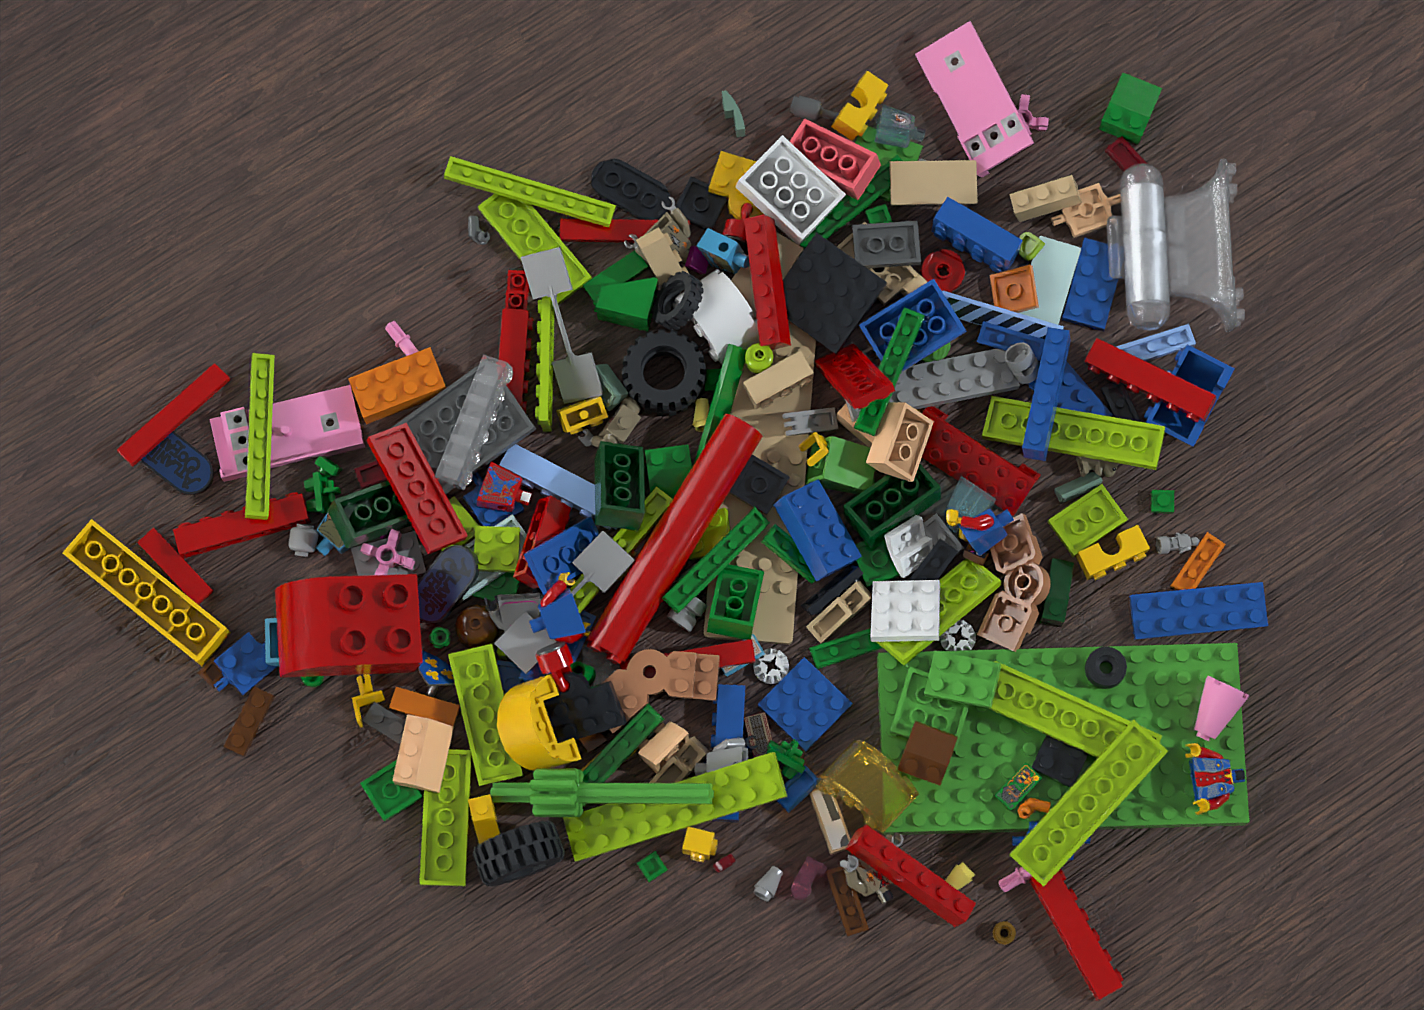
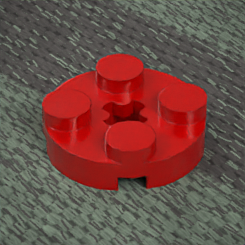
(942, 259)

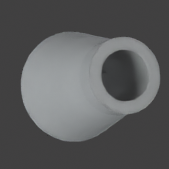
(768, 884)

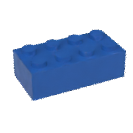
(976, 235)
(817, 530)

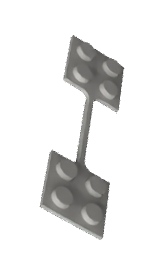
(548, 277)
(601, 564)

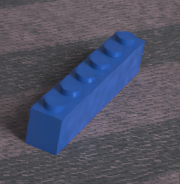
(1046, 394)
(728, 723)

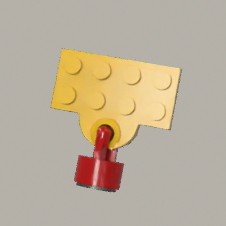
(724, 181)

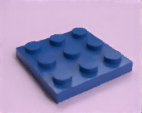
(805, 704)

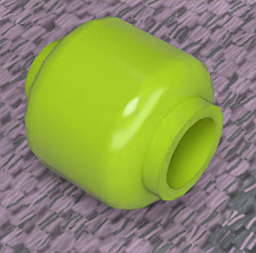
(752, 357)

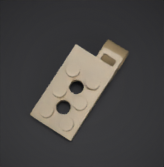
(899, 278)

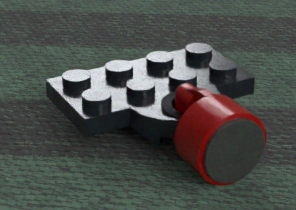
(578, 707)

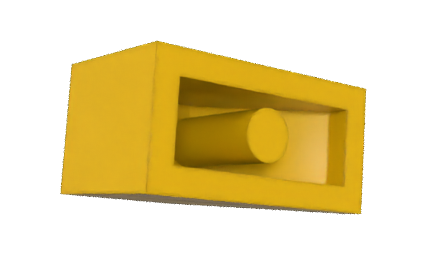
(484, 817)

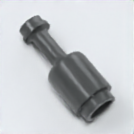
(810, 109)

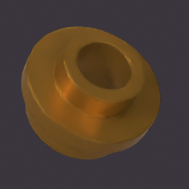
(1011, 933)

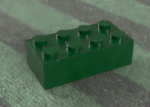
(619, 486)
(890, 504)
(367, 514)

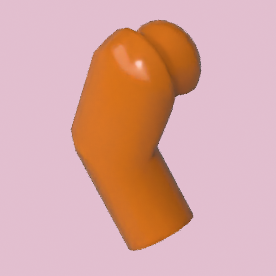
(1031, 805)

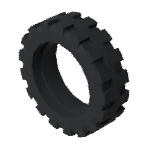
(687, 305)

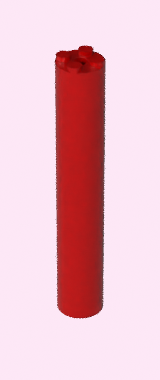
(674, 539)

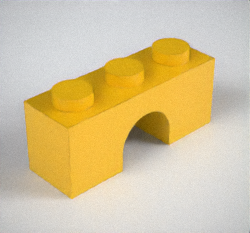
(851, 119)
(1096, 562)

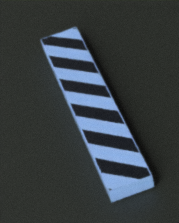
(977, 312)

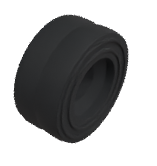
(1100, 679)

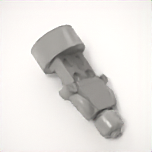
(1181, 542)

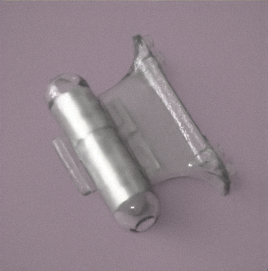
(1174, 246)

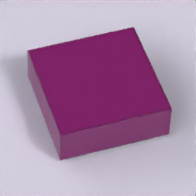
(696, 260)

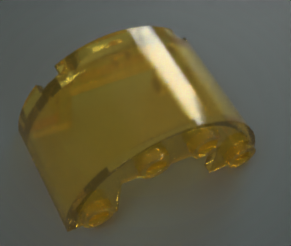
(869, 783)

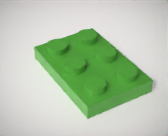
(962, 679)

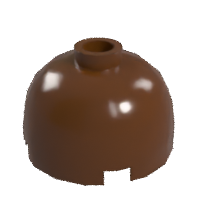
(476, 627)

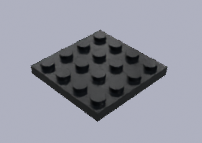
(829, 293)

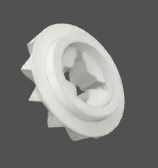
(948, 642)
(774, 676)

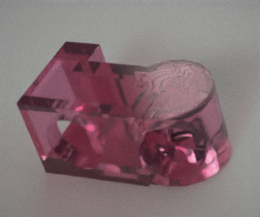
(802, 884)

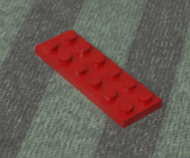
(854, 376)
(417, 488)

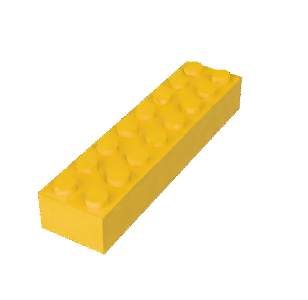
(146, 592)

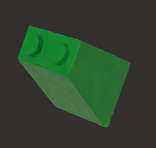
(627, 303)

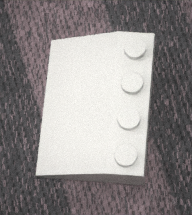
(790, 190)

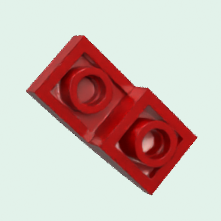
(517, 290)

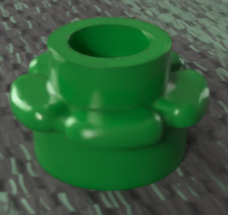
(436, 632)

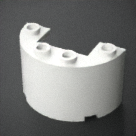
(723, 316)

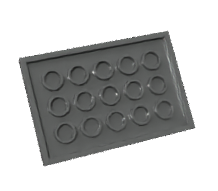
(436, 419)

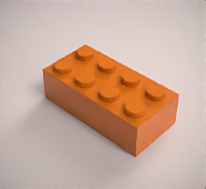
(397, 385)

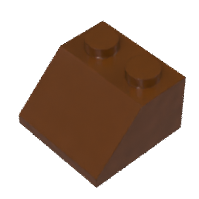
(927, 753)

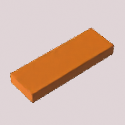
(1198, 563)
(424, 706)

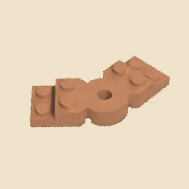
(1015, 609)
(679, 674)

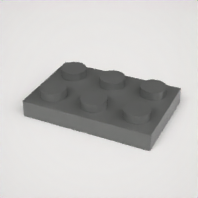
(887, 244)

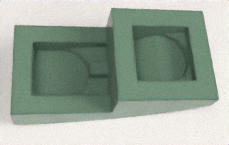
(732, 111)

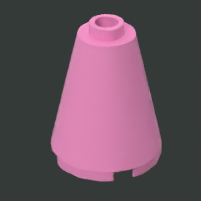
(1217, 707)

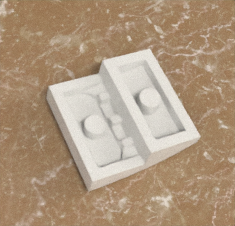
(908, 545)

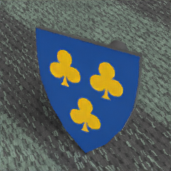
(435, 673)

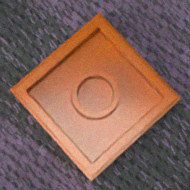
(1015, 289)

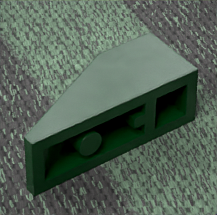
(1057, 600)

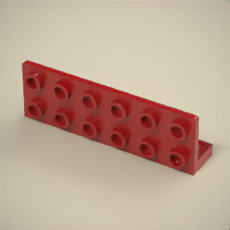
(963, 456)

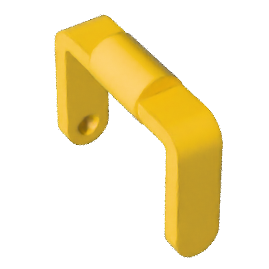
(815, 437)

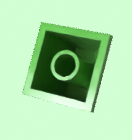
(842, 467)

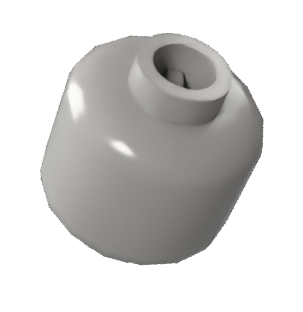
(303, 539)

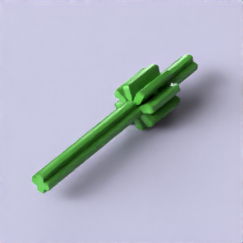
(564, 793)

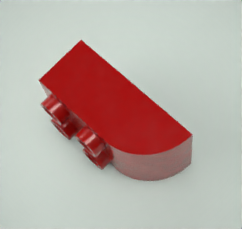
(348, 625)

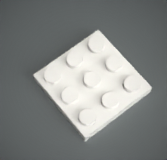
(905, 610)

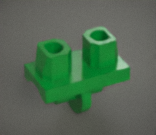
(324, 493)
(789, 755)

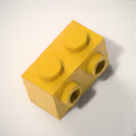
(581, 414)
(699, 844)

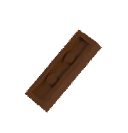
(249, 721)
(847, 902)

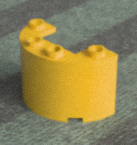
(527, 728)

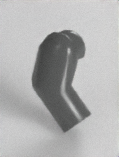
(475, 233)

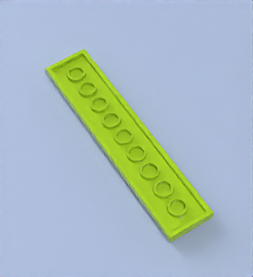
(622, 825)

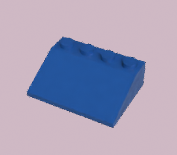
(938, 327)

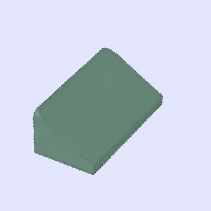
(612, 388)
(1077, 487)

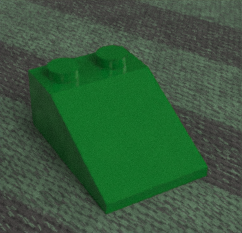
(1130, 108)
(668, 468)
(735, 602)

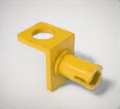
(366, 696)

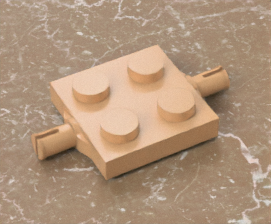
(1090, 214)

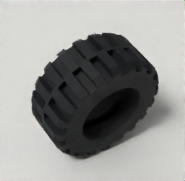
(664, 345)
(518, 853)

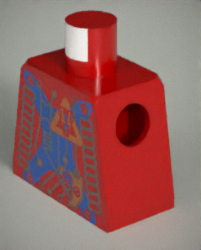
(502, 490)

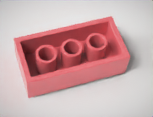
(840, 159)

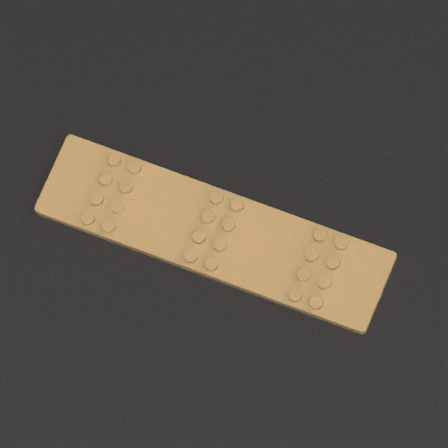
(778, 592)

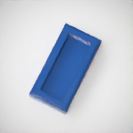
(798, 789)

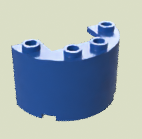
(1201, 371)

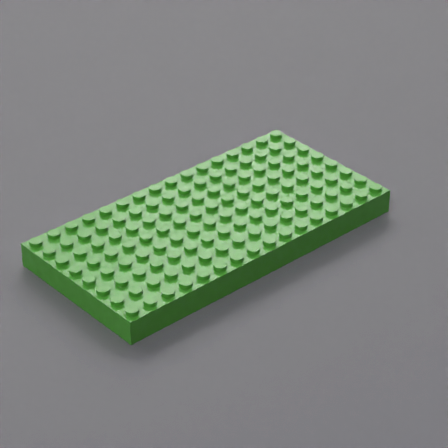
(1157, 692)

